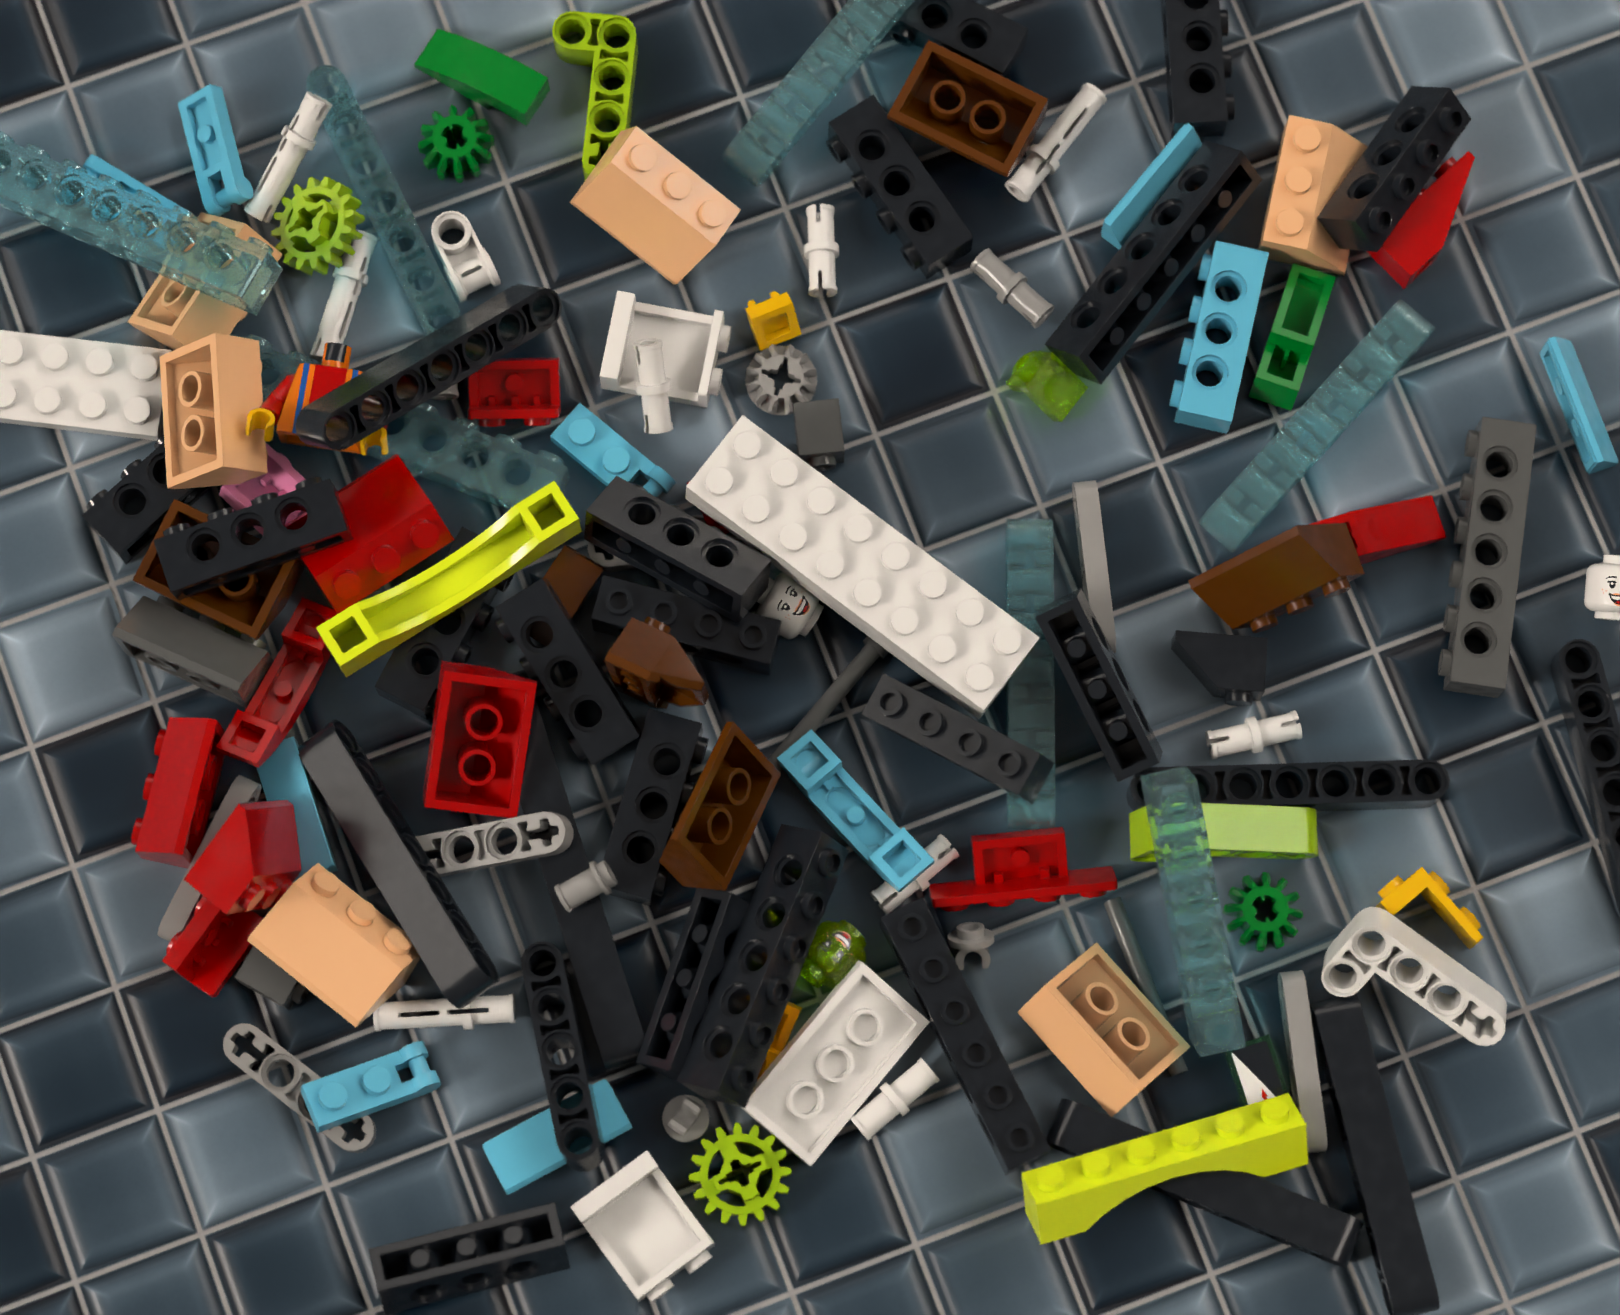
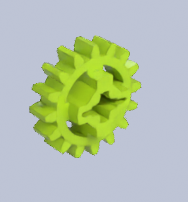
(318, 225)
(768, 1161)

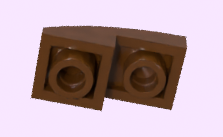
(573, 580)

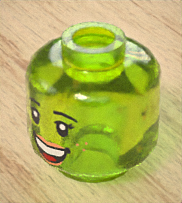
(833, 953)

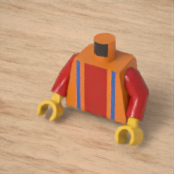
(303, 388)

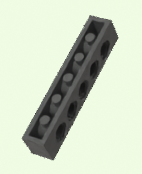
(1513, 447)

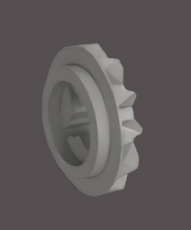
(762, 388)

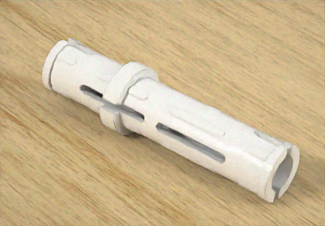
(293, 147)
(1045, 156)
(344, 294)
(388, 1015)

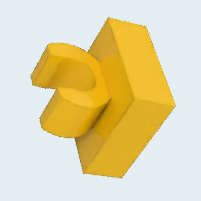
(773, 320)

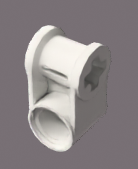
(465, 262)

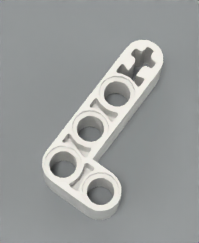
(1473, 1011)

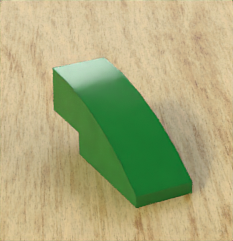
(484, 75)
(1292, 337)

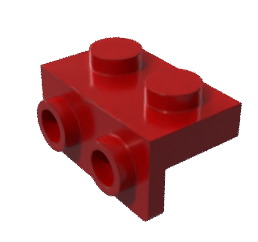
(516, 391)
(211, 946)

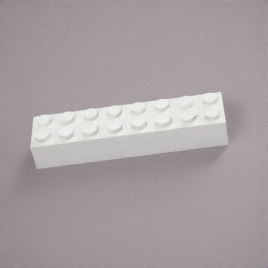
(861, 567)

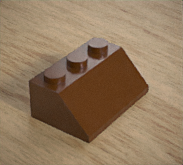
(969, 109)
(1280, 576)
(244, 604)
(720, 813)

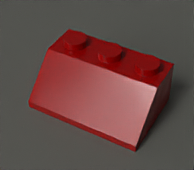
(390, 529)
(478, 740)
(180, 791)
(249, 858)

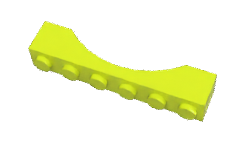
(504, 548)
(1079, 1190)

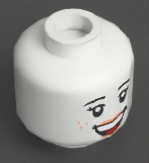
(1603, 588)
(790, 604)

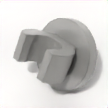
(971, 938)
(685, 1118)

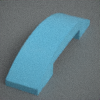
(853, 812)

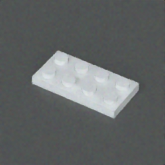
(80, 385)
(834, 1063)

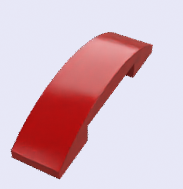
(283, 691)

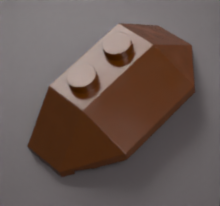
(653, 667)

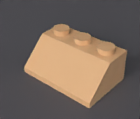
(1307, 173)
(655, 204)
(184, 315)
(205, 412)
(336, 945)
(1103, 1029)

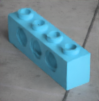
(1243, 272)

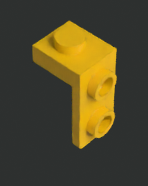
(1434, 890)

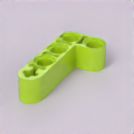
(606, 64)
(1241, 832)

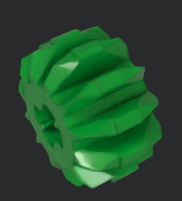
(449, 129)
(1246, 912)

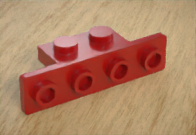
(1021, 867)

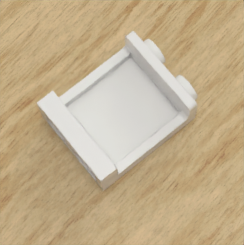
(688, 348)
(644, 1228)

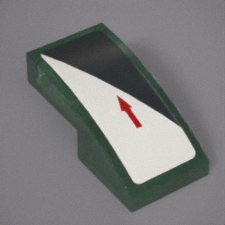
(1256, 1071)

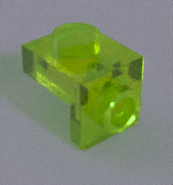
(1047, 383)

